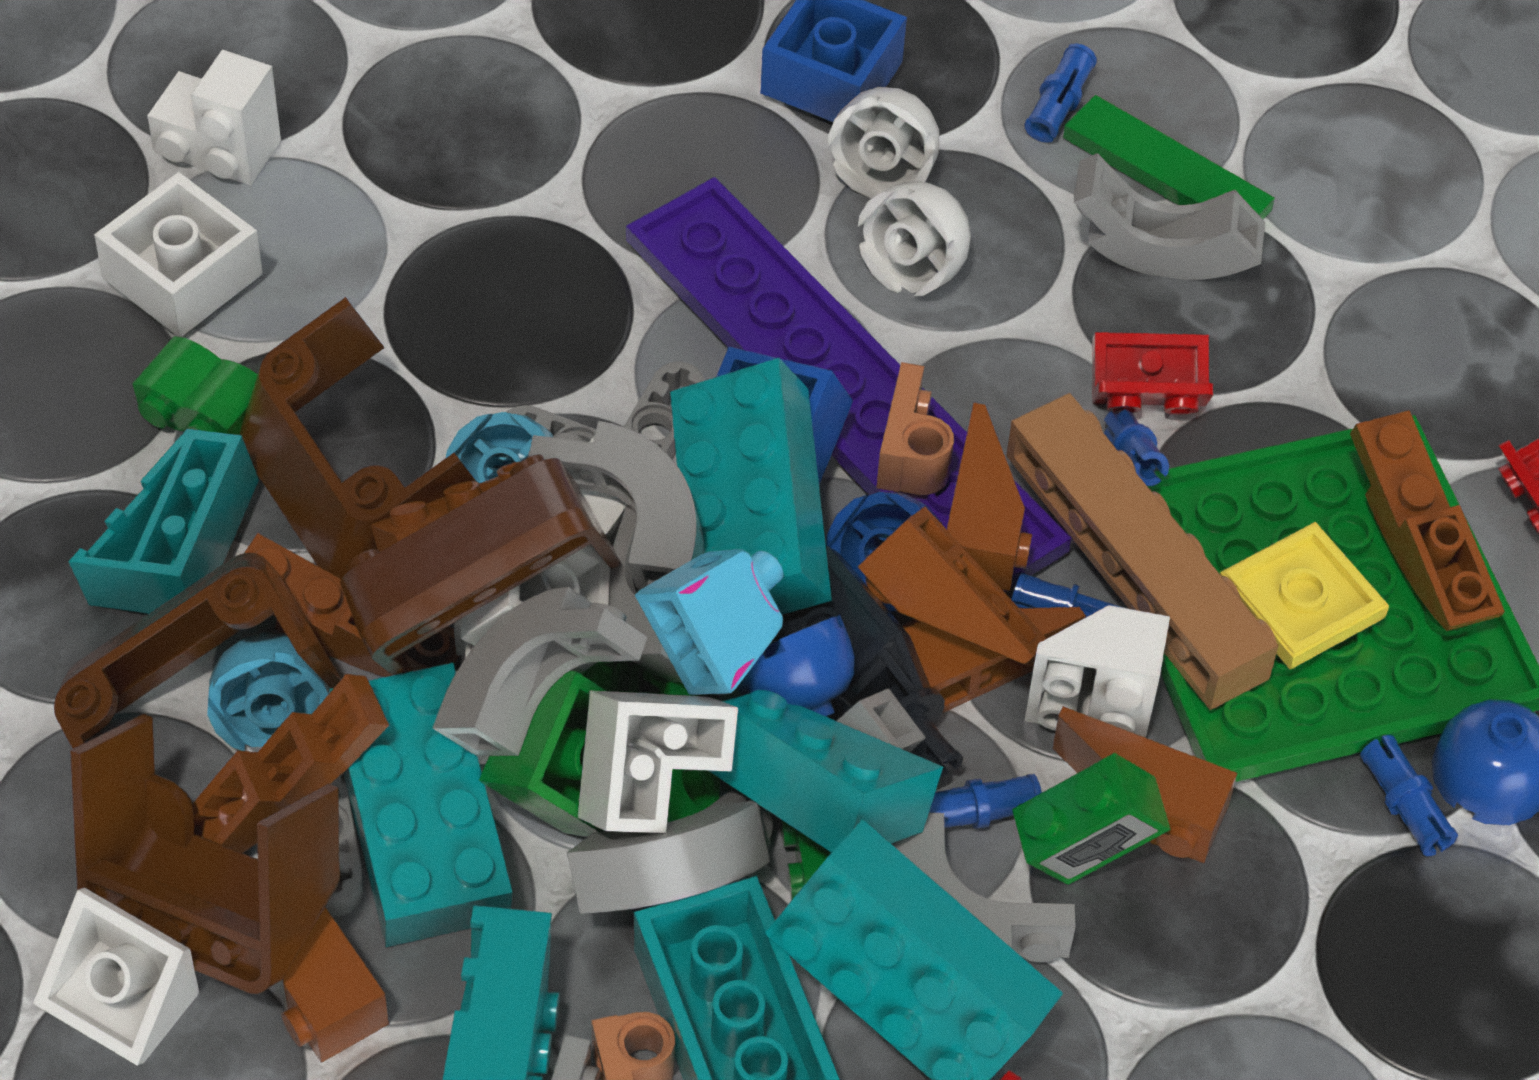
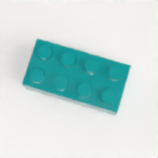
(755, 473)
(424, 817)
(913, 961)
(729, 988)

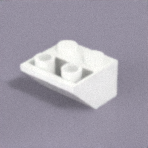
(1101, 669)

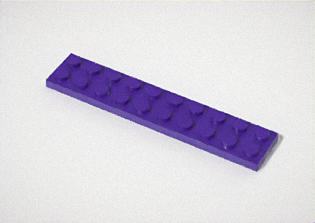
(772, 306)

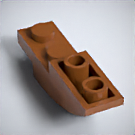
(1420, 526)
(331, 620)

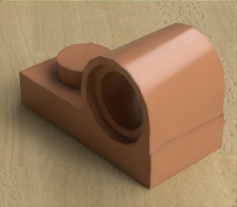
(914, 445)
(621, 1035)

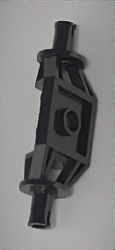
(882, 658)

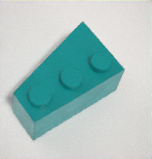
(173, 527)
(826, 773)
(504, 999)

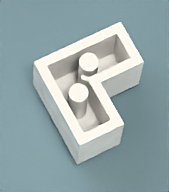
(219, 121)
(635, 746)

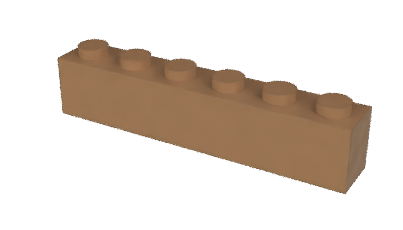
(1142, 549)

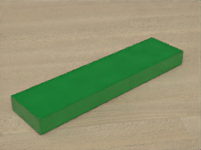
(1156, 158)

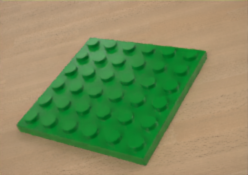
(1385, 680)

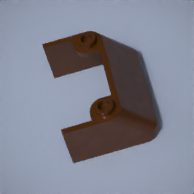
(324, 512)
(469, 558)
(176, 635)
(230, 909)

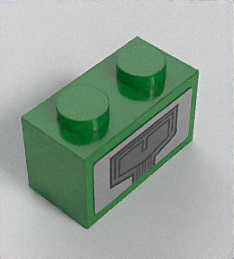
(1091, 819)

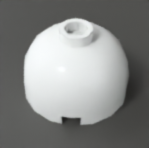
(883, 140)
(914, 237)

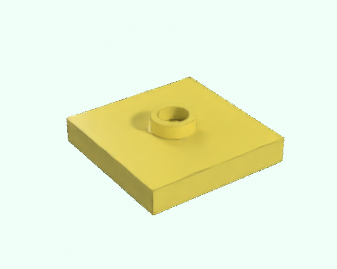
(1306, 594)

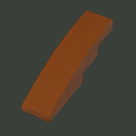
(292, 764)

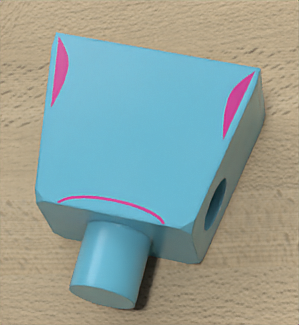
(715, 616)

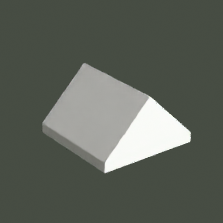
(116, 978)

